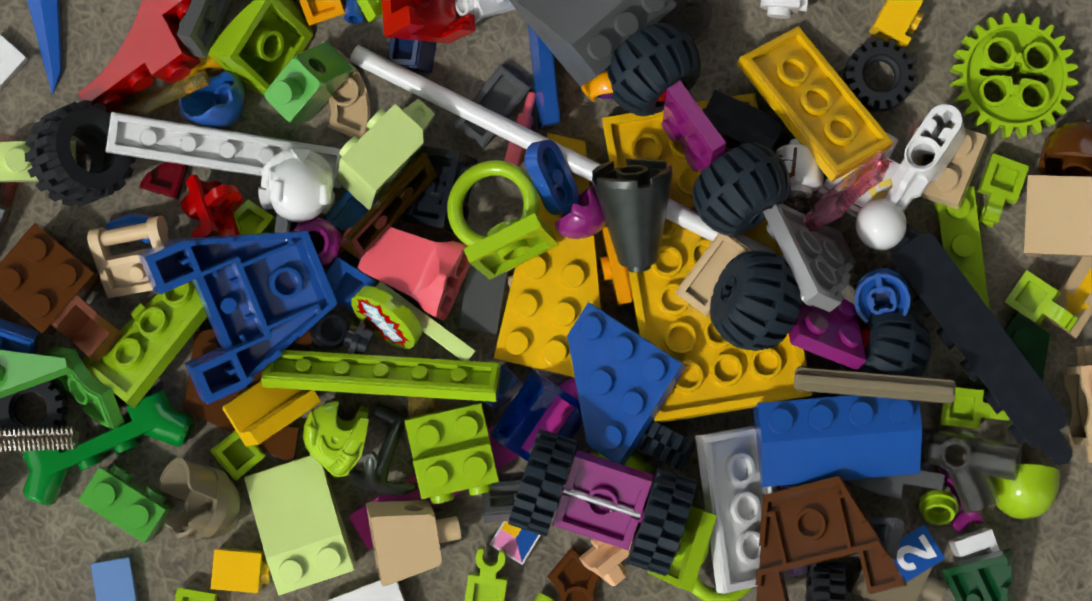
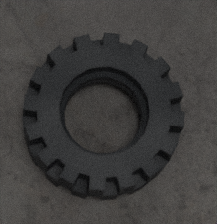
(55, 402)

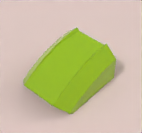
(262, 42)

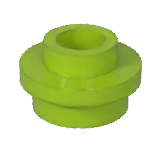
(938, 507)

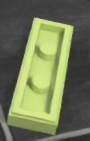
(433, 328)

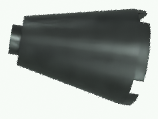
(634, 208)

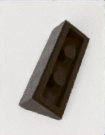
(390, 207)

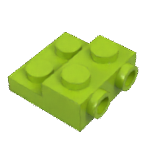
(451, 452)

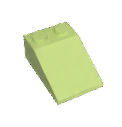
(299, 524)

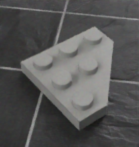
(816, 258)

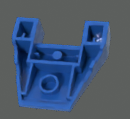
(256, 294)

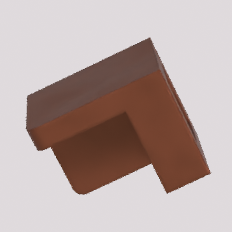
(86, 328)

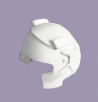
(297, 185)

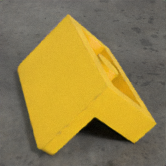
(265, 411)

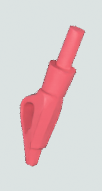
(515, 153)

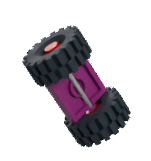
(603, 501)

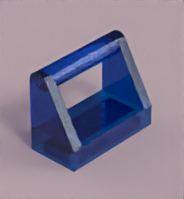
(527, 411)

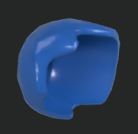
(215, 104)

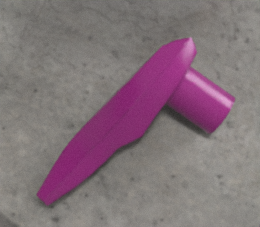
(961, 520)

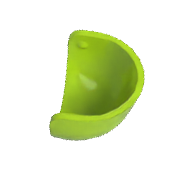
(1029, 494)

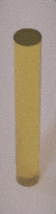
(166, 94)

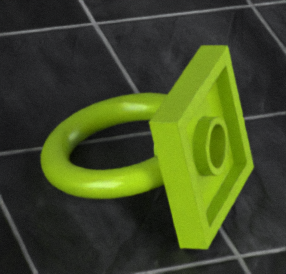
(510, 241)
(691, 555)

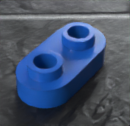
(551, 177)

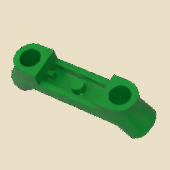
(150, 417)

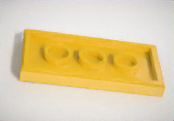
(815, 103)

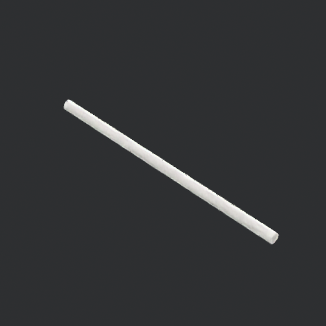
(514, 132)

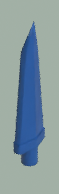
(47, 26)

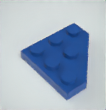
(618, 381)

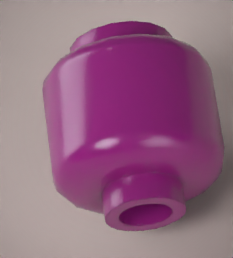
(322, 228)

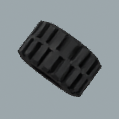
(53, 159)

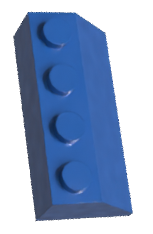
(837, 437)

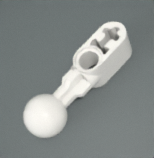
(882, 221)

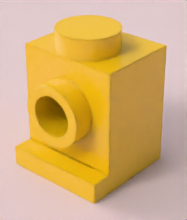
(897, 19)

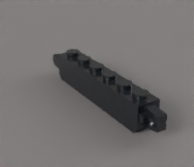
(983, 343)

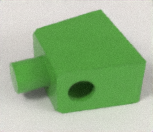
(303, 91)

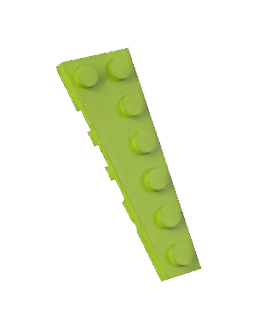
(162, 327)

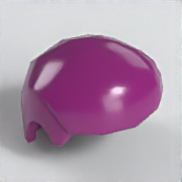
(585, 217)

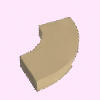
(350, 105)

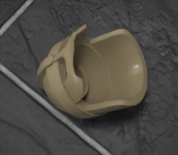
(208, 499)

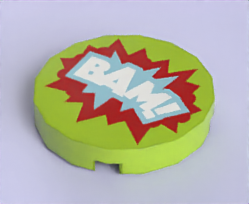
(390, 323)

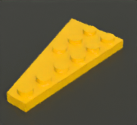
(550, 294)

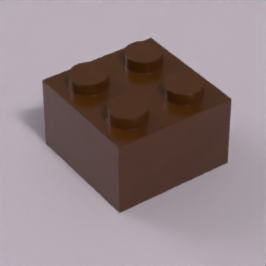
(43, 277)

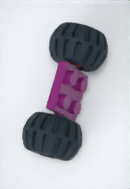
(654, 75)
(760, 304)

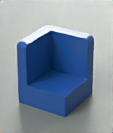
(347, 281)

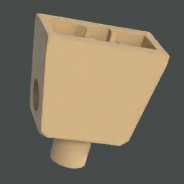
(407, 538)

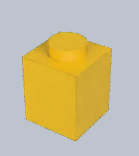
(239, 570)

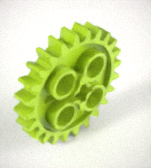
(1011, 110)

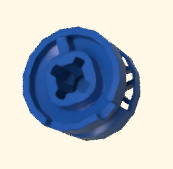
(881, 287)

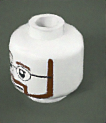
(802, 168)

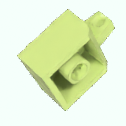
(383, 152)

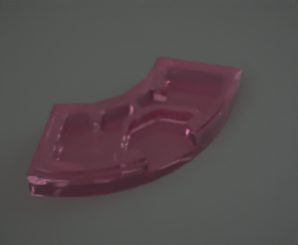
(846, 192)

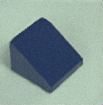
(412, 54)
(508, 387)

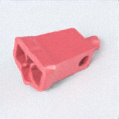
(419, 268)

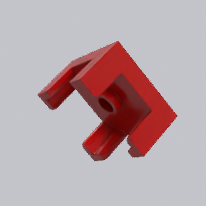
(425, 20)

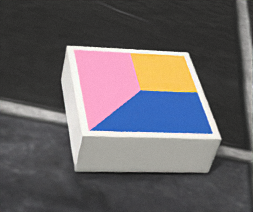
(515, 541)

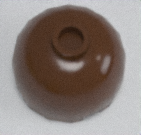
(1073, 145)

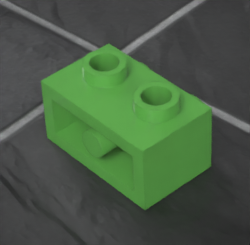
(126, 503)

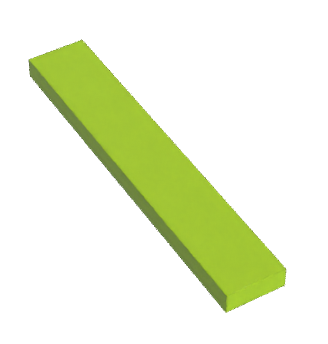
(384, 375)

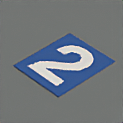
(917, 553)

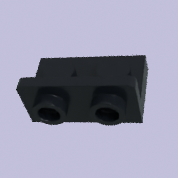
(431, 204)

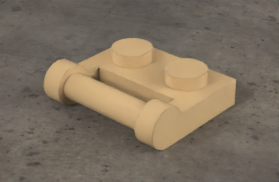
(124, 272)

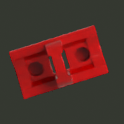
(208, 196)

